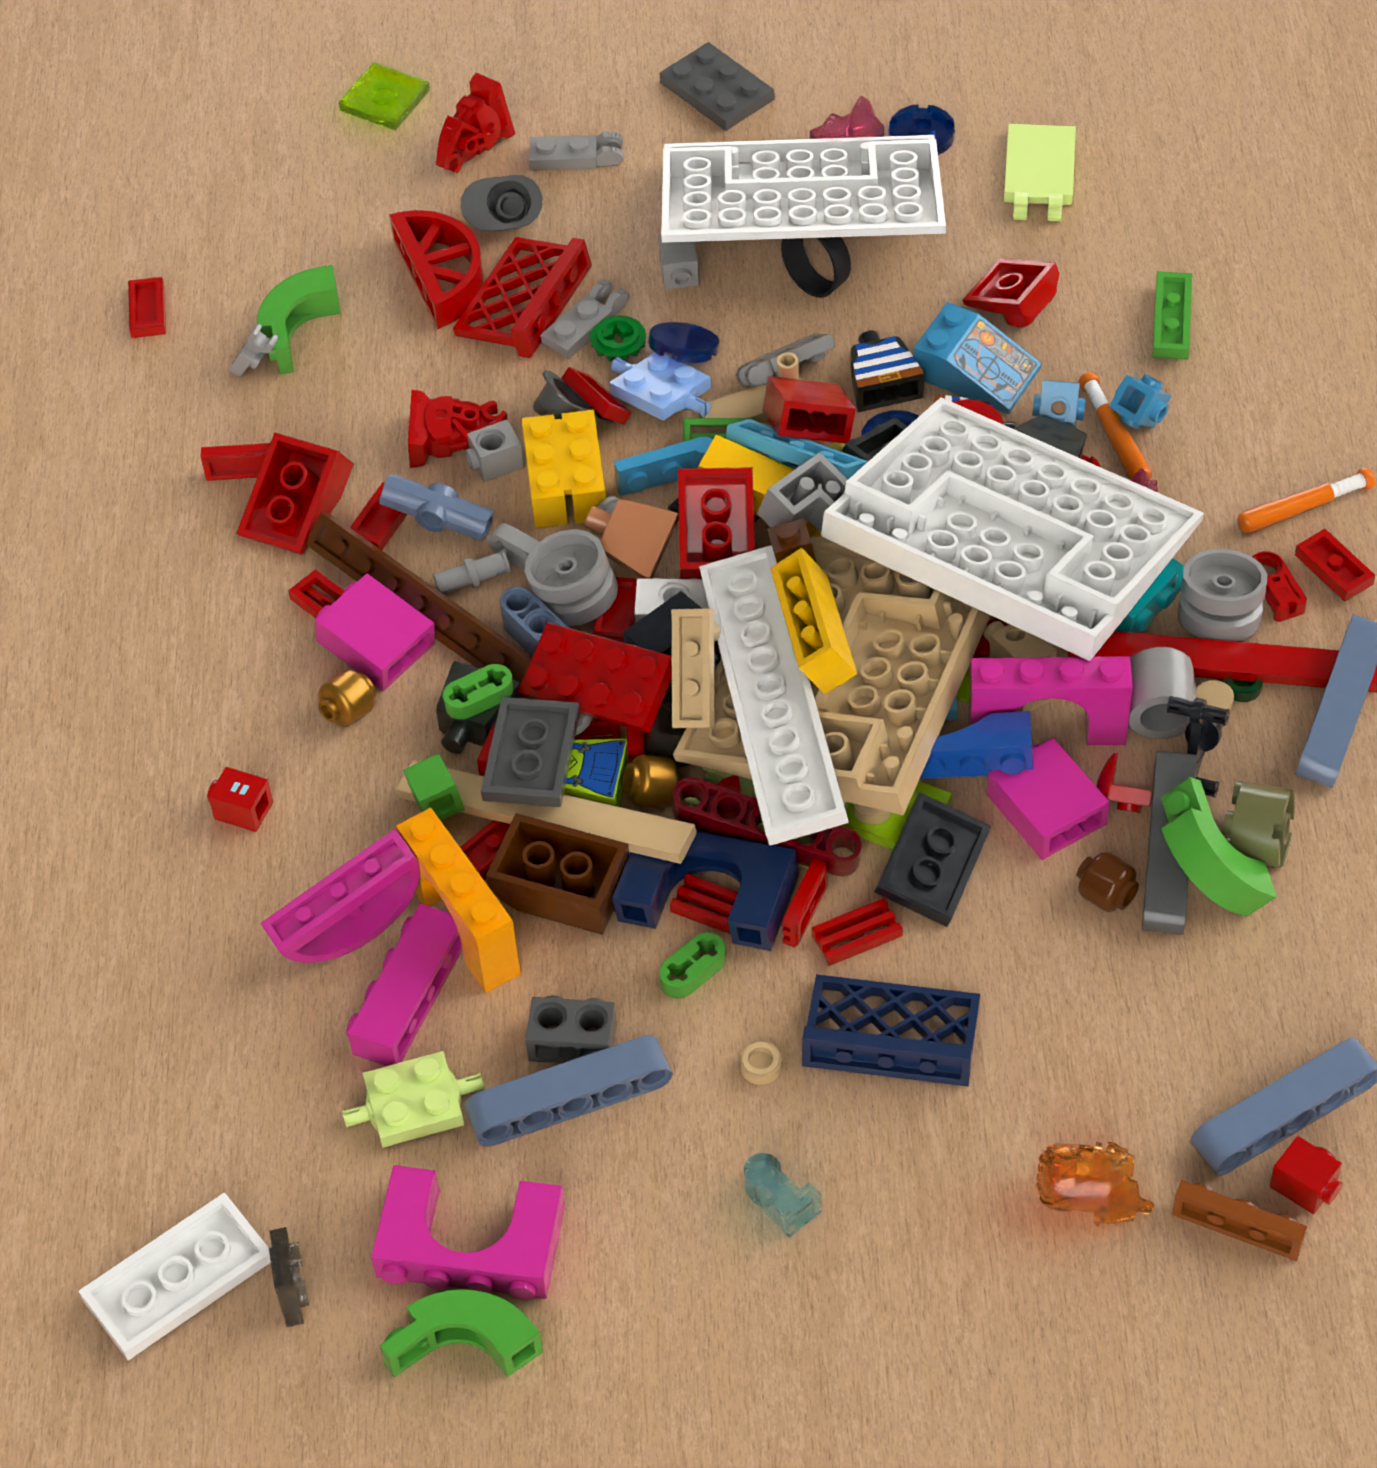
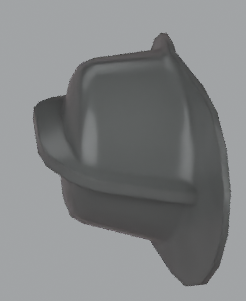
(501, 203)
(560, 398)

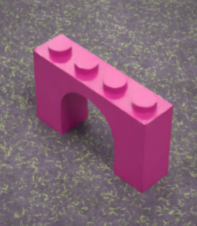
(1096, 685)
(514, 1265)

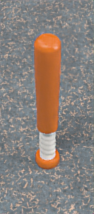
(1123, 443)
(1295, 504)

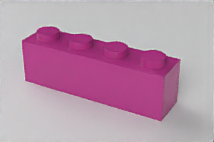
(406, 987)

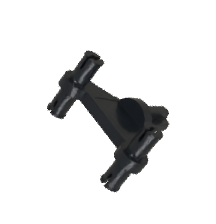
(1202, 732)

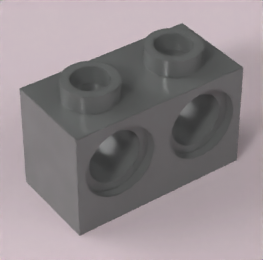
(570, 1036)

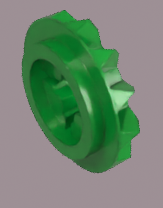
(629, 331)

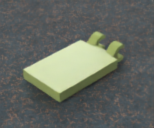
(1039, 168)

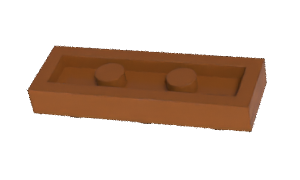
(1239, 1220)

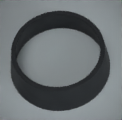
(806, 276)

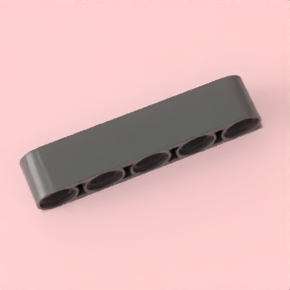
(1165, 880)

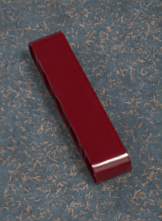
(717, 799)

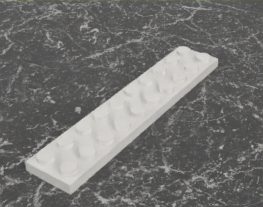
(772, 700)

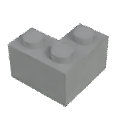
(803, 493)

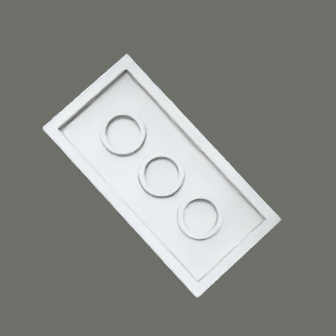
(176, 1276)

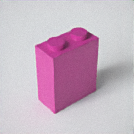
(374, 631)
(1051, 802)

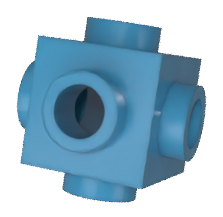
(1059, 391)
(1140, 401)

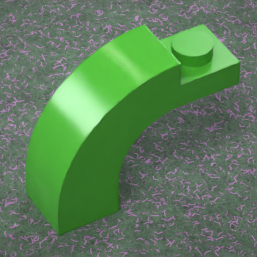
(294, 302)
(1208, 858)
(463, 1318)

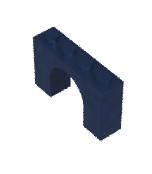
(763, 871)

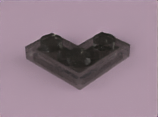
(287, 1276)

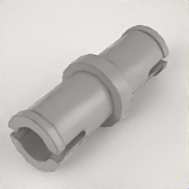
(472, 572)

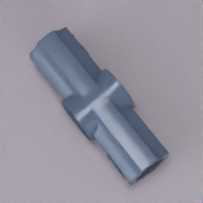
(437, 507)

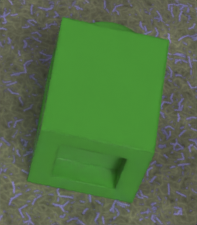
(434, 787)

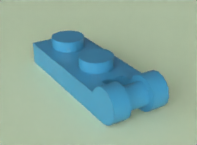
(659, 465)

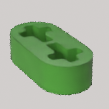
(477, 691)
(689, 961)

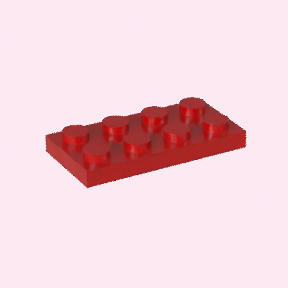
(600, 674)

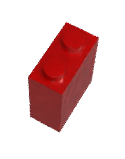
(808, 410)

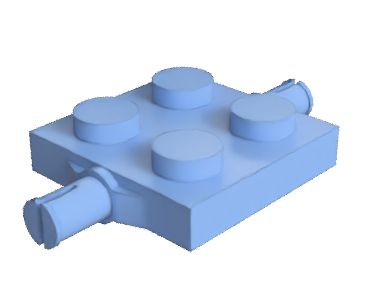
(660, 386)

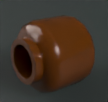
(1107, 882)

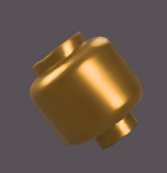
(346, 698)
(651, 780)

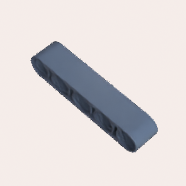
(526, 617)
(1340, 703)
(568, 1090)
(1285, 1106)

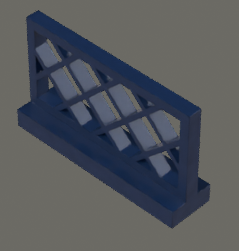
(888, 1052)

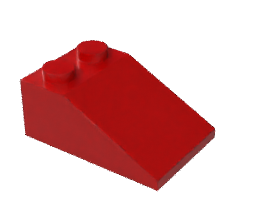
(292, 491)
(714, 516)

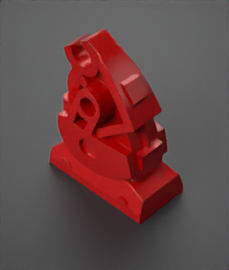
(475, 125)
(442, 425)

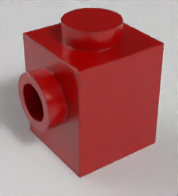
(1307, 1175)

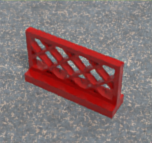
(546, 299)

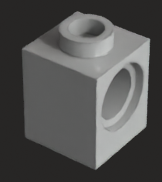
(678, 264)
(494, 451)

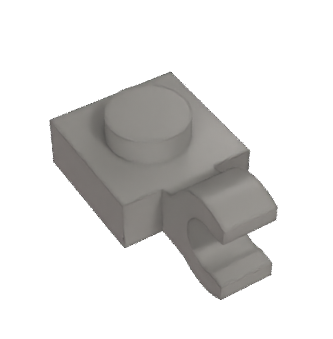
(252, 351)

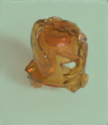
(1091, 1181)

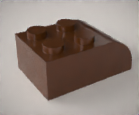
(558, 873)

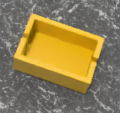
(561, 462)

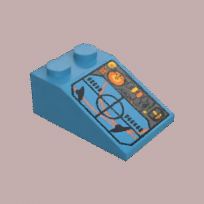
(974, 359)

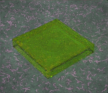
(384, 96)

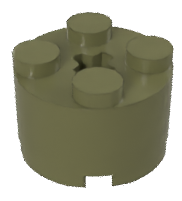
(1261, 822)

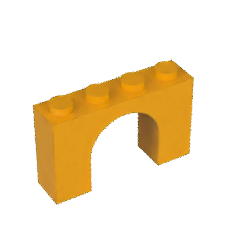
(480, 918)

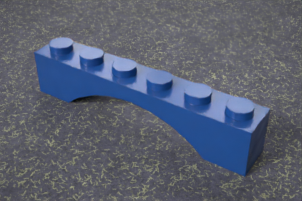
(990, 744)

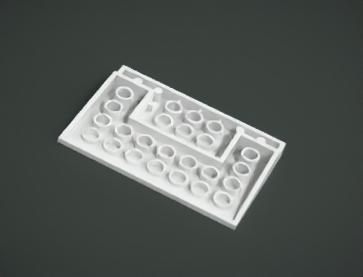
(801, 189)
(1010, 526)

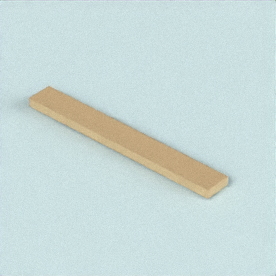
(643, 832)

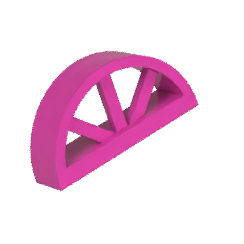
(348, 904)

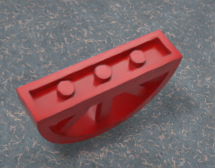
(433, 227)

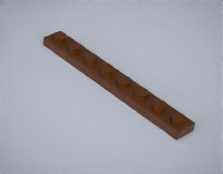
(452, 623)

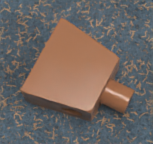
(634, 534)

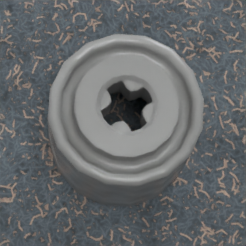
(1156, 677)

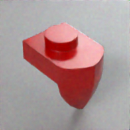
(1128, 798)

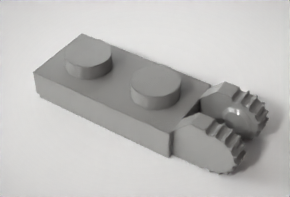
(575, 151)
(574, 327)
(807, 349)

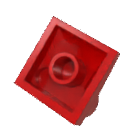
(1015, 289)

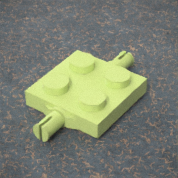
(413, 1099)

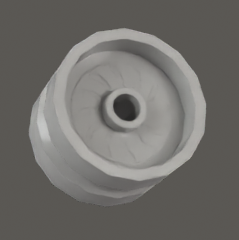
(572, 576)
(1222, 595)

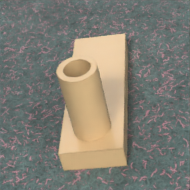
(750, 401)
(693, 667)

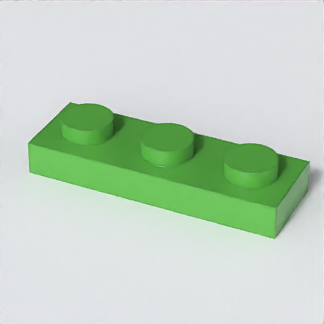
(1172, 315)

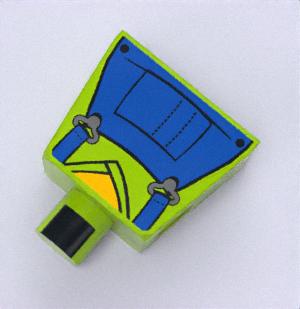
(597, 770)

